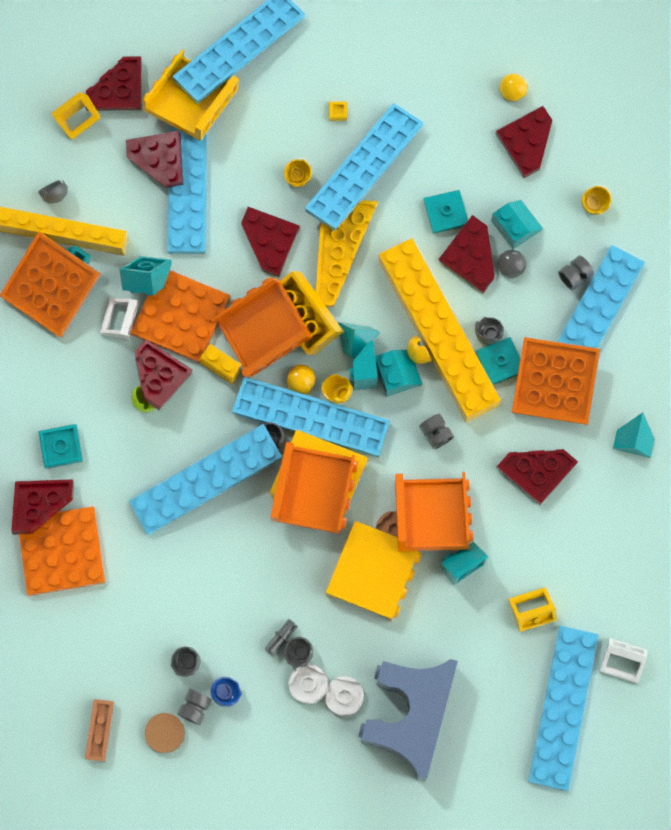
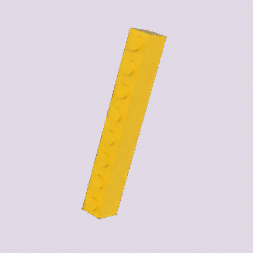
(64, 231)

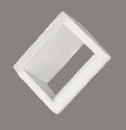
(129, 320)
(627, 651)

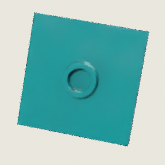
(445, 211)
(499, 360)
(60, 446)

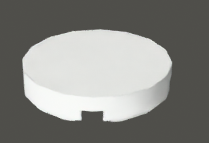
(308, 684)
(344, 696)

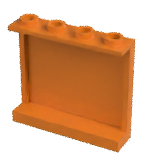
(262, 326)
(313, 489)
(433, 514)

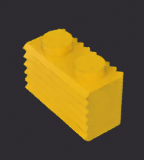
(221, 364)

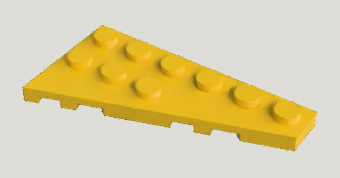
(339, 250)

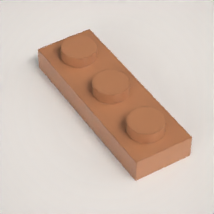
(99, 730)

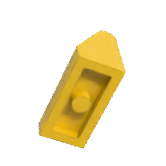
(71, 107)
(534, 617)

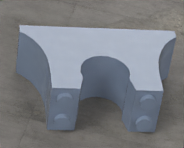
(418, 732)

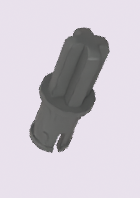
(281, 637)

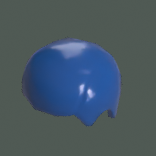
(225, 691)

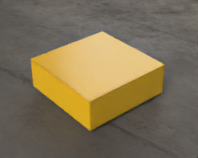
(338, 111)

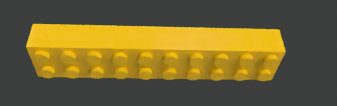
(439, 330)

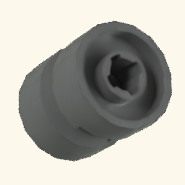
(574, 273)
(432, 426)
(194, 707)

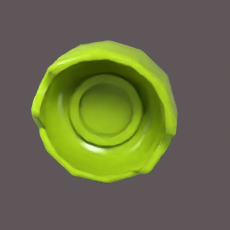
(138, 402)

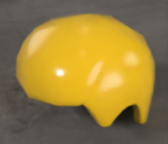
(513, 87)
(297, 173)
(596, 200)
(417, 353)
(301, 379)
(337, 389)

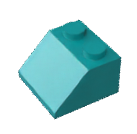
(515, 223)
(145, 275)
(364, 370)
(397, 372)
(463, 563)

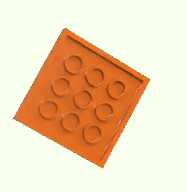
(50, 284)
(181, 316)
(556, 380)
(63, 553)

